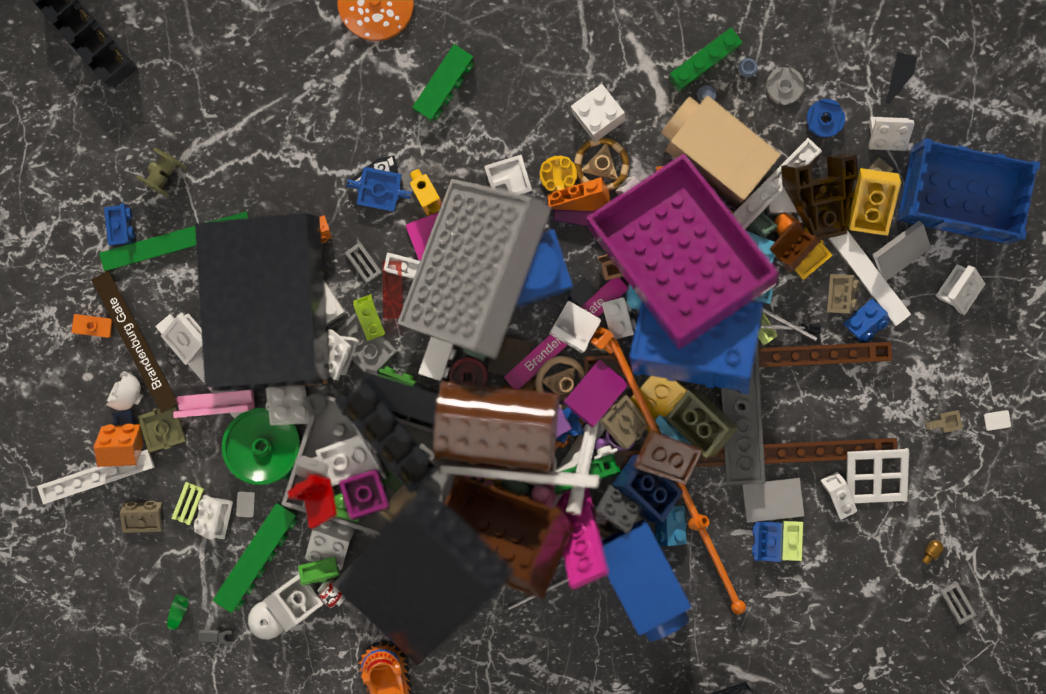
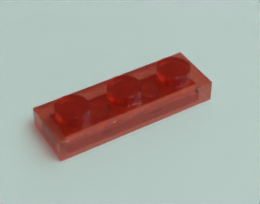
(392, 291)

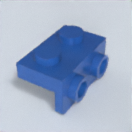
(119, 225)
(867, 321)
(768, 541)

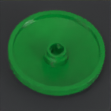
(258, 450)

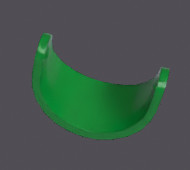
(177, 611)

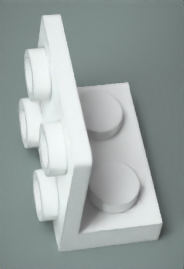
(575, 327)

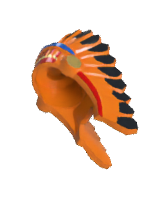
(384, 669)

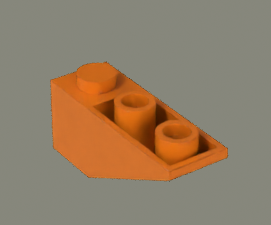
(581, 197)

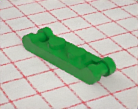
(596, 468)

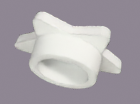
(604, 451)

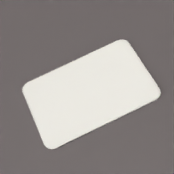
(997, 420)
(245, 504)

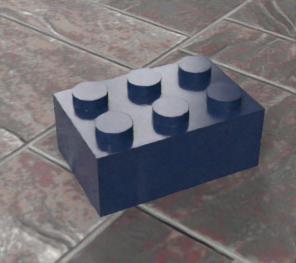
(649, 491)

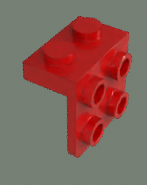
(318, 499)

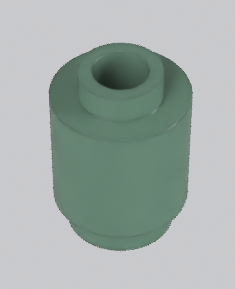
(515, 487)

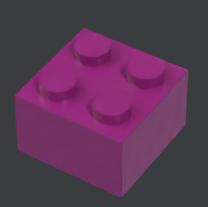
(364, 494)

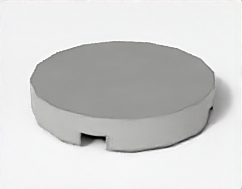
(784, 85)

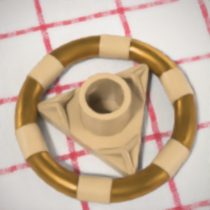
(602, 163)

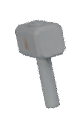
(308, 466)

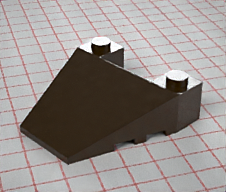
(822, 200)

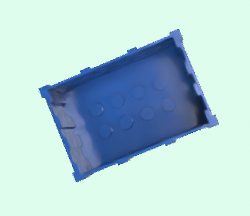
(967, 192)
(714, 359)

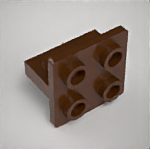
(793, 246)

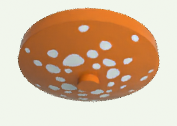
(376, 18)

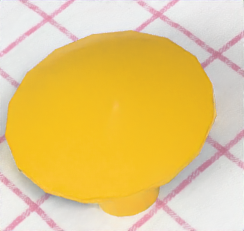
(558, 173)

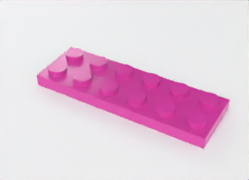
(584, 552)

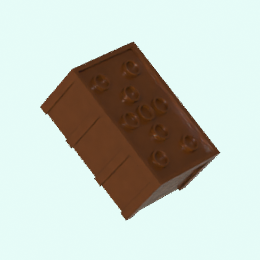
(517, 529)

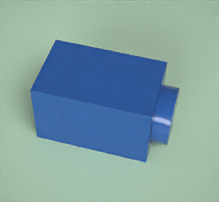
(645, 582)

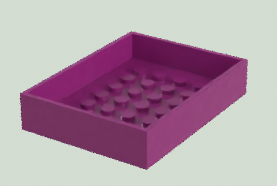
(682, 251)

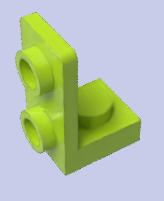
(368, 317)

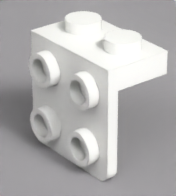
(329, 541)

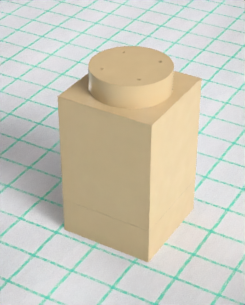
(719, 148)

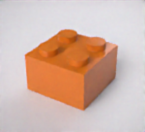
(118, 445)

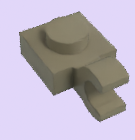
(947, 422)

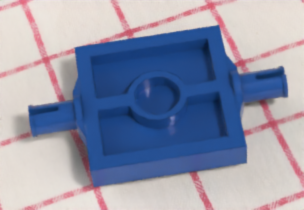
(379, 189)

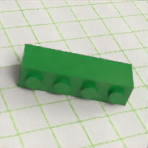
(705, 60)
(443, 83)

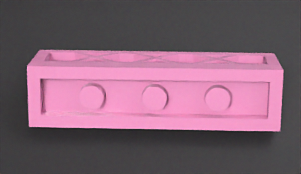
(215, 403)

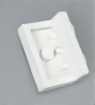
(618, 318)

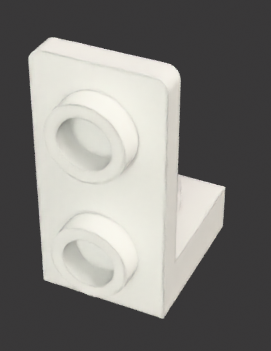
(840, 495)

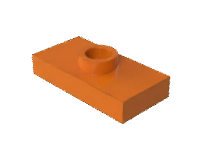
(92, 325)

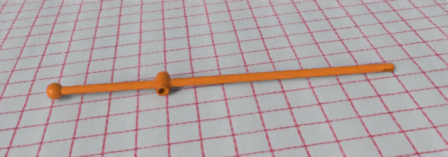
(697, 522)

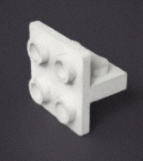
(890, 133)
(339, 353)
(212, 517)

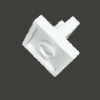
(961, 288)
(184, 337)

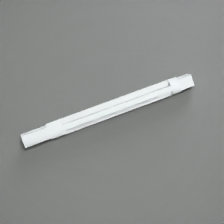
(583, 466)

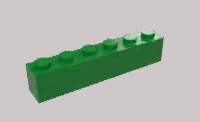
(255, 558)

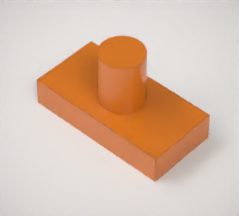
(601, 339)

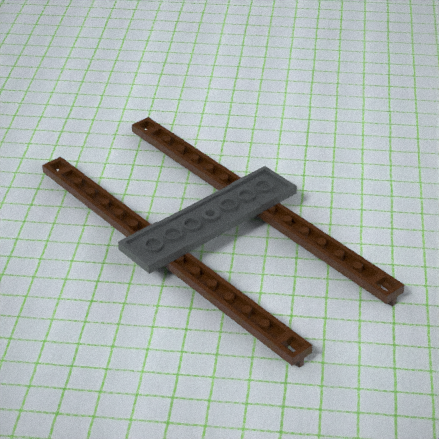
(744, 451)

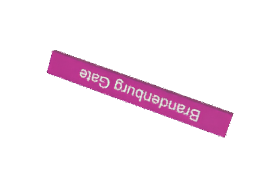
(552, 346)

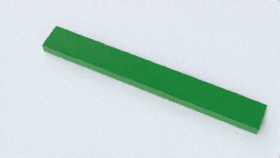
(154, 246)

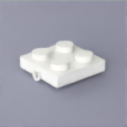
(287, 405)

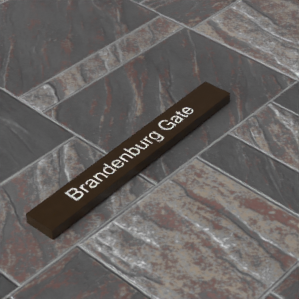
(135, 342)

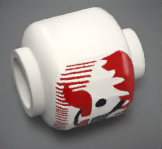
(330, 594)

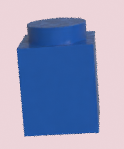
(541, 283)

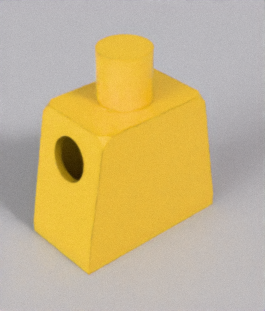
(425, 192)

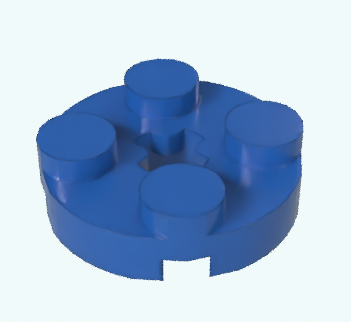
(830, 128)

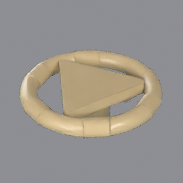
(560, 382)

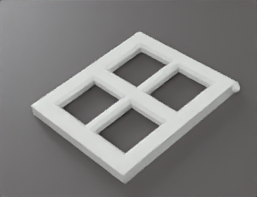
(877, 477)

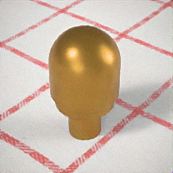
(932, 551)

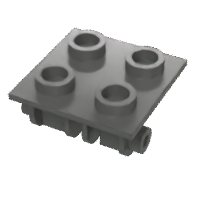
(617, 509)

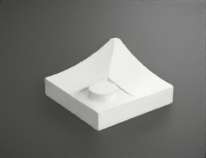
(509, 175)

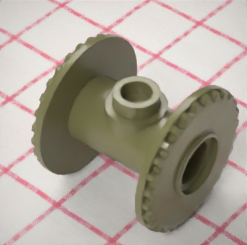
(159, 171)

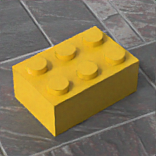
(874, 201)

